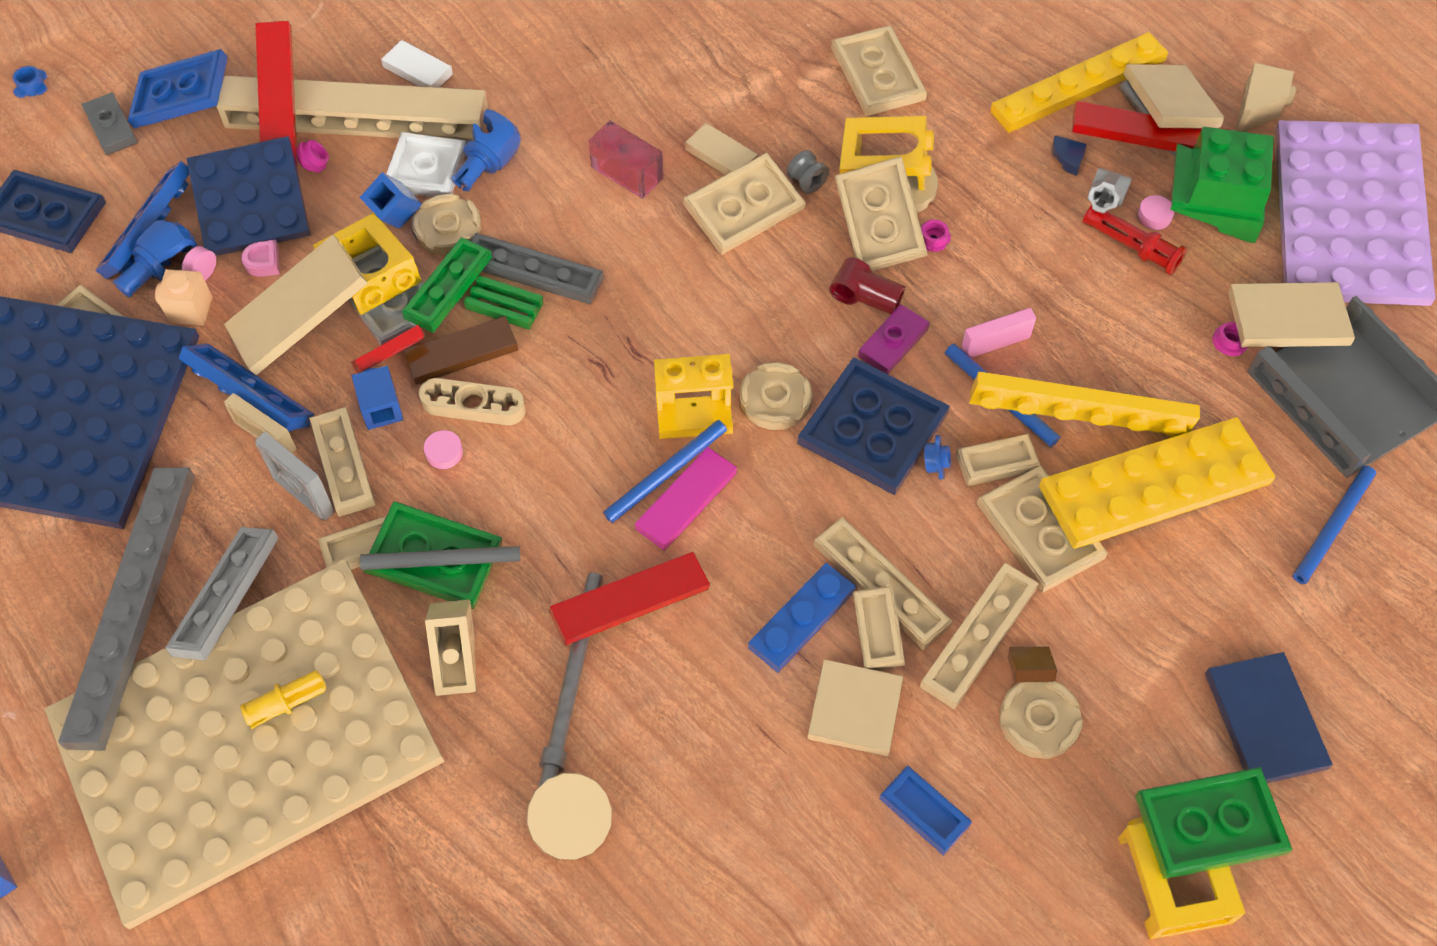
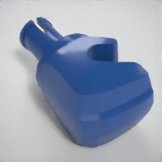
(488, 151)
(153, 252)

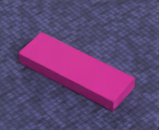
(685, 498)

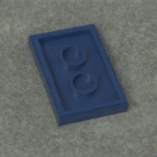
(46, 210)
(1268, 717)

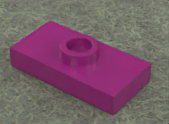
(893, 339)

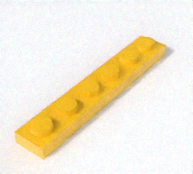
(1076, 82)
(1083, 404)

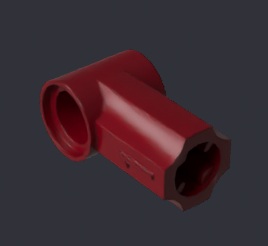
(858, 283)

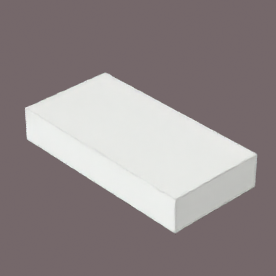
(416, 66)

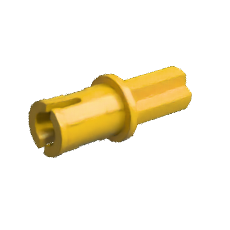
(282, 699)

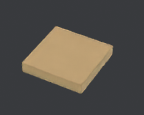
(855, 708)

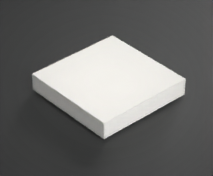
(426, 163)

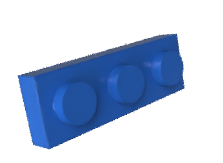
(801, 617)

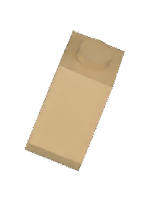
(1265, 96)
(451, 647)

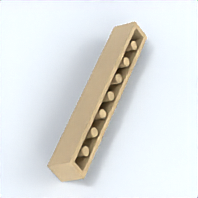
(362, 108)

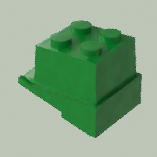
(1224, 181)

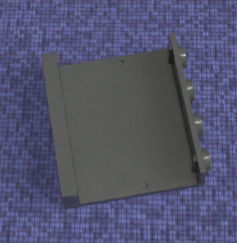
(1353, 397)

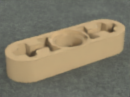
(462, 390)

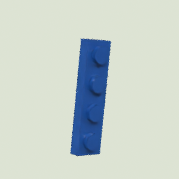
(152, 210)
(236, 379)

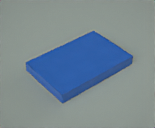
(178, 88)

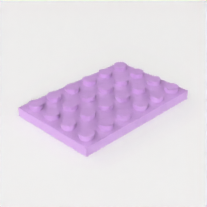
(1355, 209)

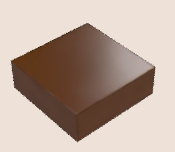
(1032, 664)

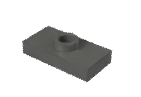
(109, 123)

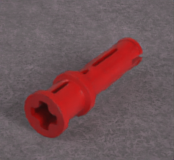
(1151, 241)

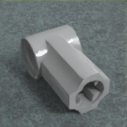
(1108, 190)

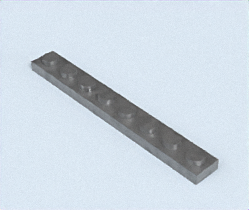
(126, 611)

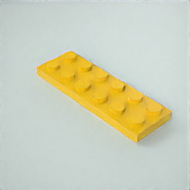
(1155, 482)

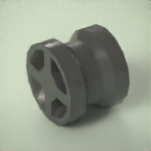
(807, 171)

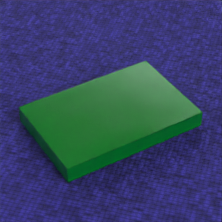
(416, 530)
(1212, 822)

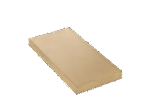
(295, 304)

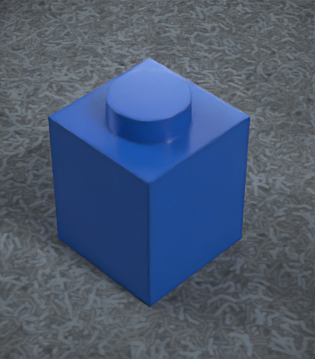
(390, 200)
(377, 397)

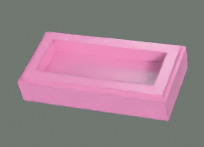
(998, 333)

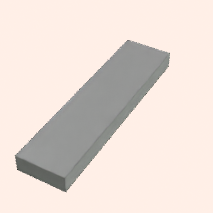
(222, 594)

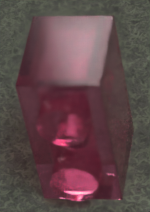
(626, 159)

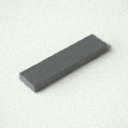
(540, 270)

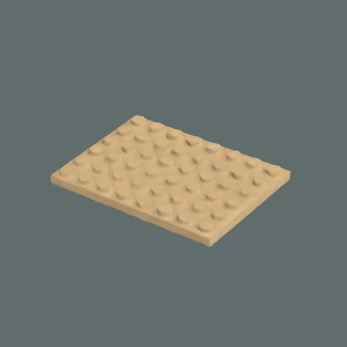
(202, 794)

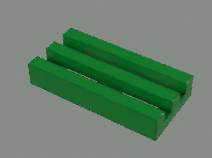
(506, 297)

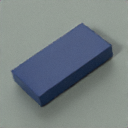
(925, 810)

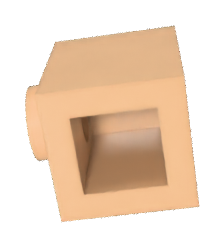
(184, 297)

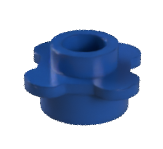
(29, 81)
(937, 457)

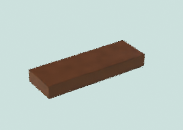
(460, 350)

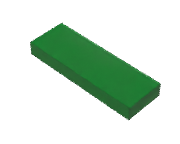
(447, 284)

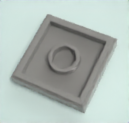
(294, 476)

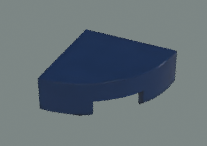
(1068, 153)

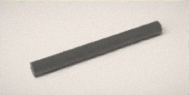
(439, 557)

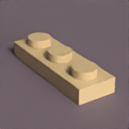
(342, 462)

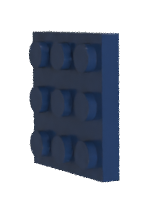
(248, 196)
(873, 425)

